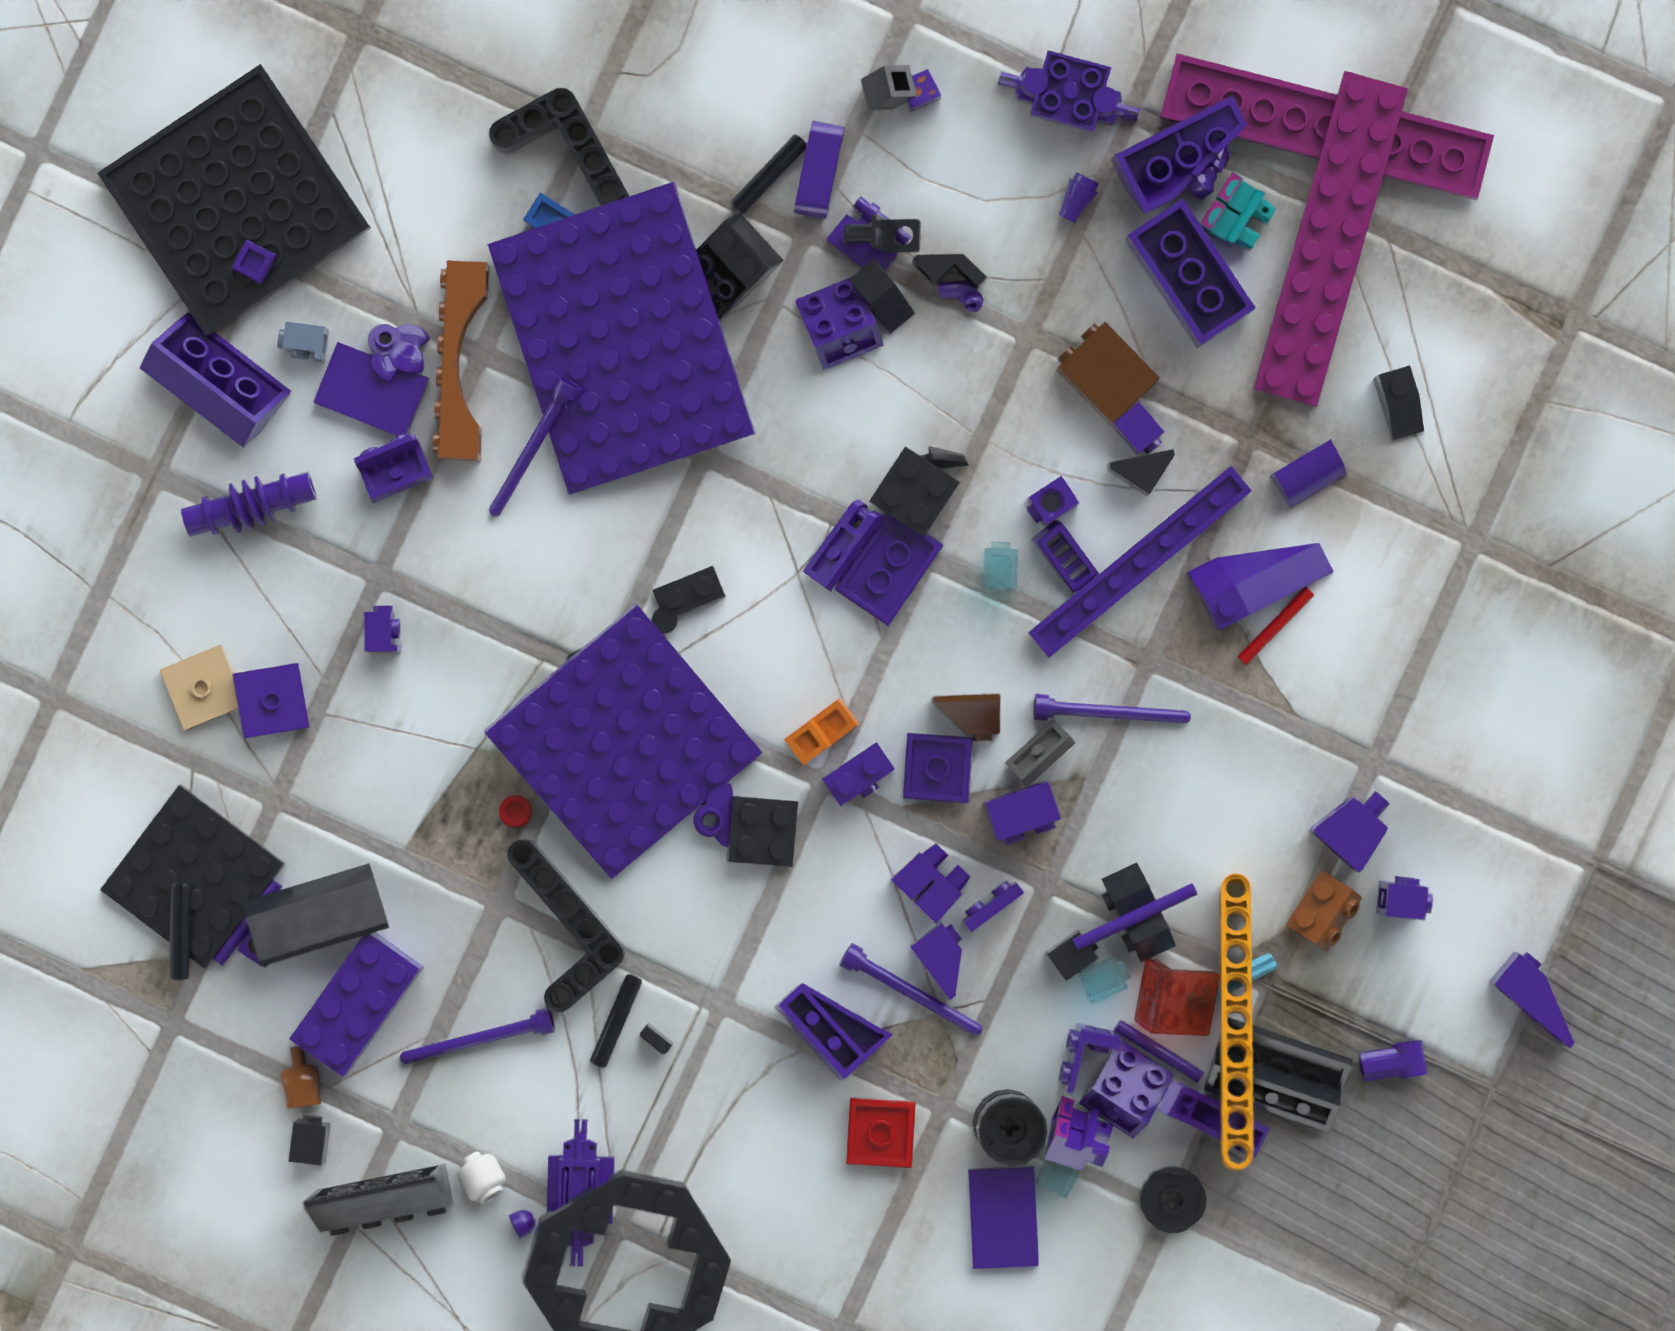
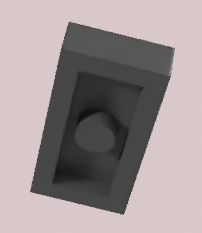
(1040, 752)

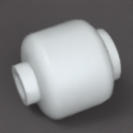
(481, 1177)

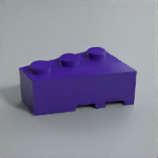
(830, 1030)

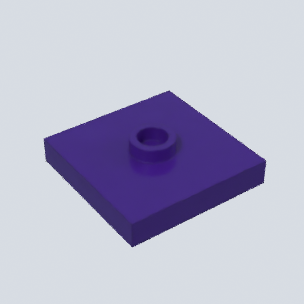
(270, 700)
(938, 767)

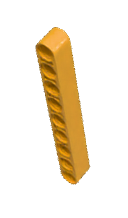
(1240, 1005)

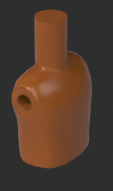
(300, 1081)

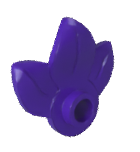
(400, 353)
(718, 804)

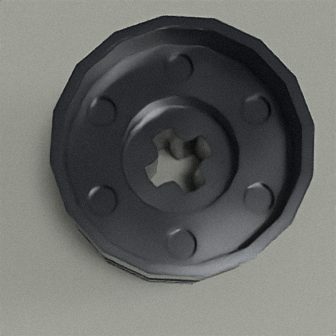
(1023, 1140)

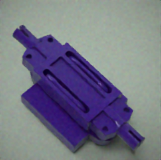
(1069, 92)
(571, 1175)

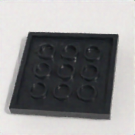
(197, 847)

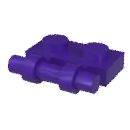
(863, 253)

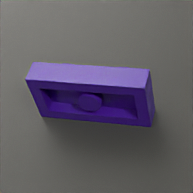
(1003, 896)

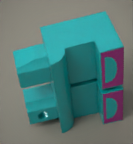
(1233, 209)

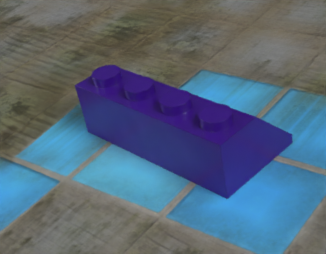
(214, 379)

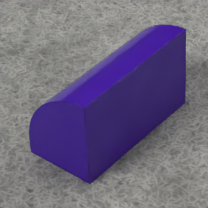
(1309, 474)

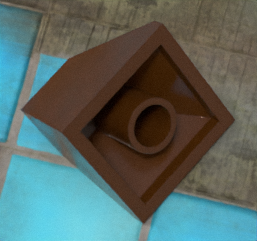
(972, 714)

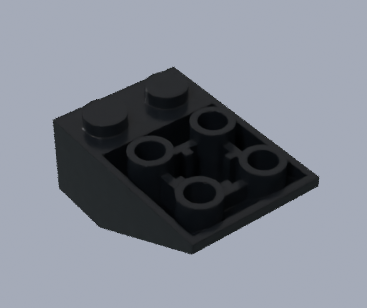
(735, 262)

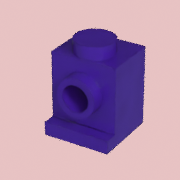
(381, 630)

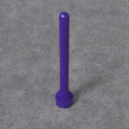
(563, 393)
(1047, 707)
(857, 960)
(540, 1022)

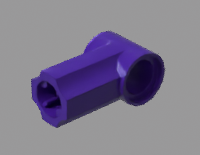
(1401, 1060)

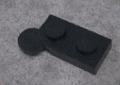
(684, 596)

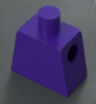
(1353, 830)

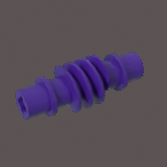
(249, 504)

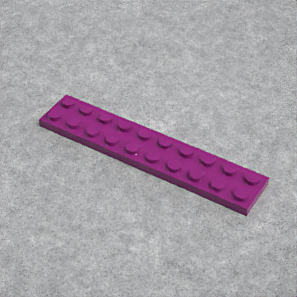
(1298, 116)
(1330, 238)

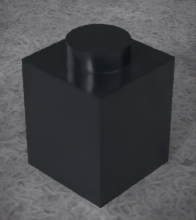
(888, 87)
(1070, 960)
(309, 1140)

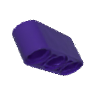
(819, 169)

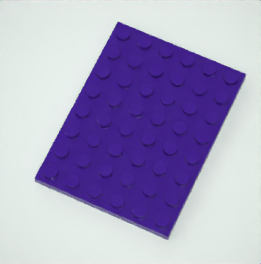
(632, 322)

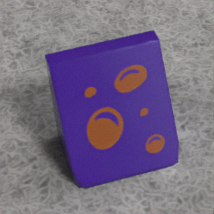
(926, 91)

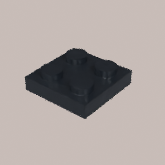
(914, 491)
(762, 831)

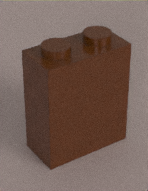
(1106, 372)

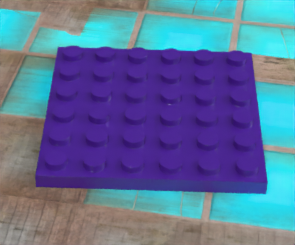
(622, 741)

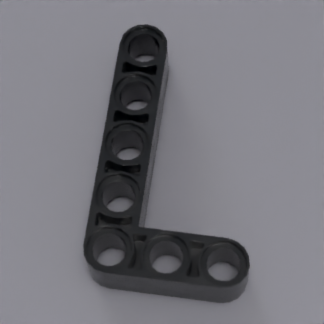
(565, 123)
(571, 921)

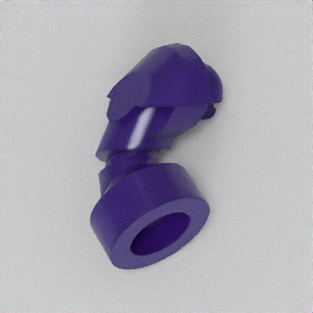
(1203, 183)

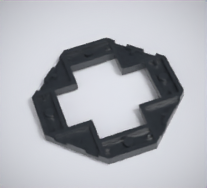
(591, 1214)

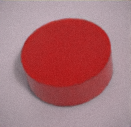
(515, 811)

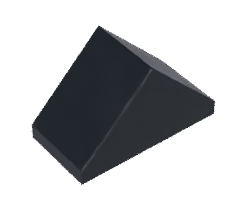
(1142, 471)

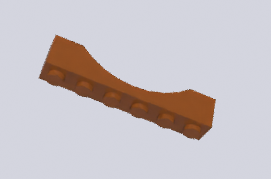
(465, 293)

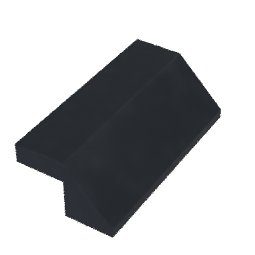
(315, 914)
(1287, 1077)

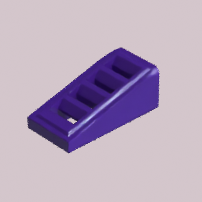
(1047, 534)

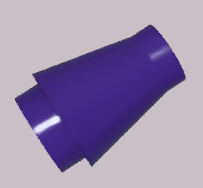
(1078, 196)

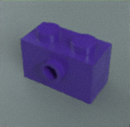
(859, 774)

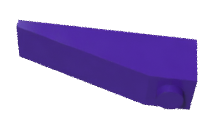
(1168, 161)
(1250, 581)

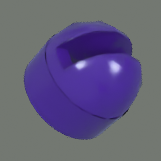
(522, 1222)

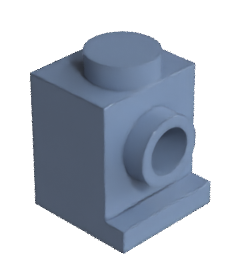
(304, 340)

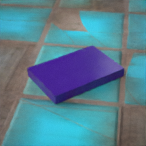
(359, 393)
(888, 569)
(1003, 1217)

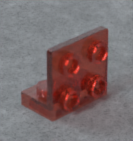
(1176, 1000)

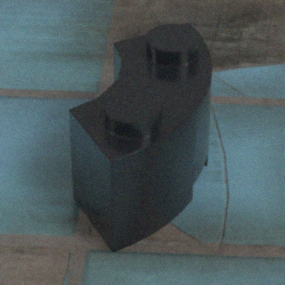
(1129, 891)

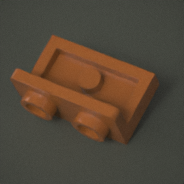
(1324, 911)

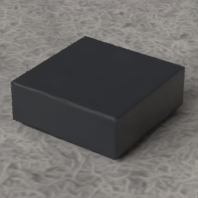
(656, 1039)

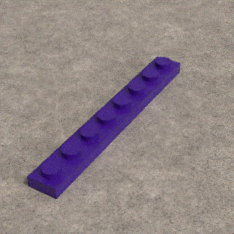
(1139, 561)

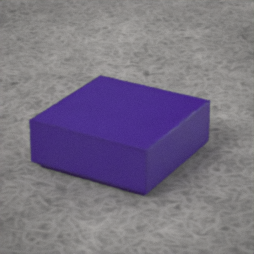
(254, 262)

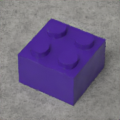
(1022, 811)

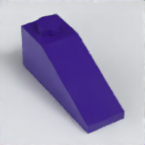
(1530, 991)

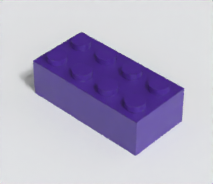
(1190, 273)
(356, 1003)

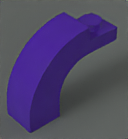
(1204, 1113)

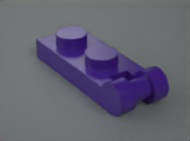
(843, 544)

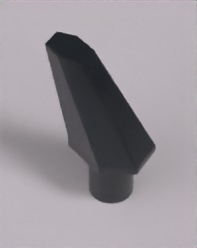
(944, 458)

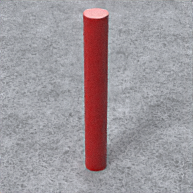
(1275, 625)

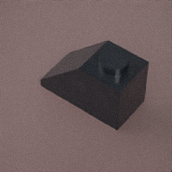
(1400, 402)

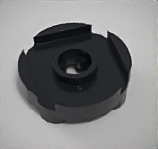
(1157, 1210)

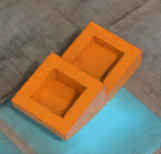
(821, 731)

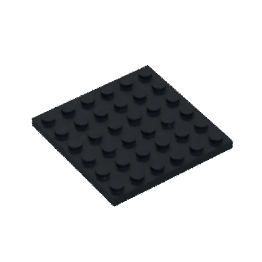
(228, 176)

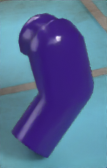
(964, 292)

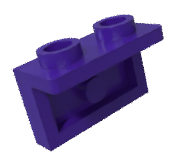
(393, 467)

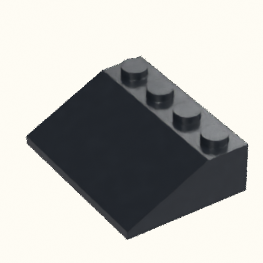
(380, 1199)

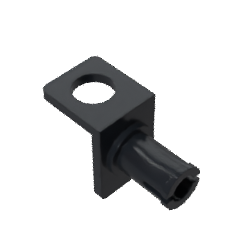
(882, 234)

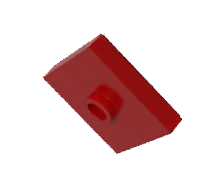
(880, 1132)

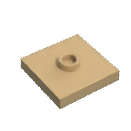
(201, 687)

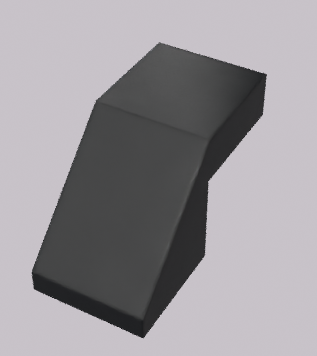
(937, 266)
(882, 296)

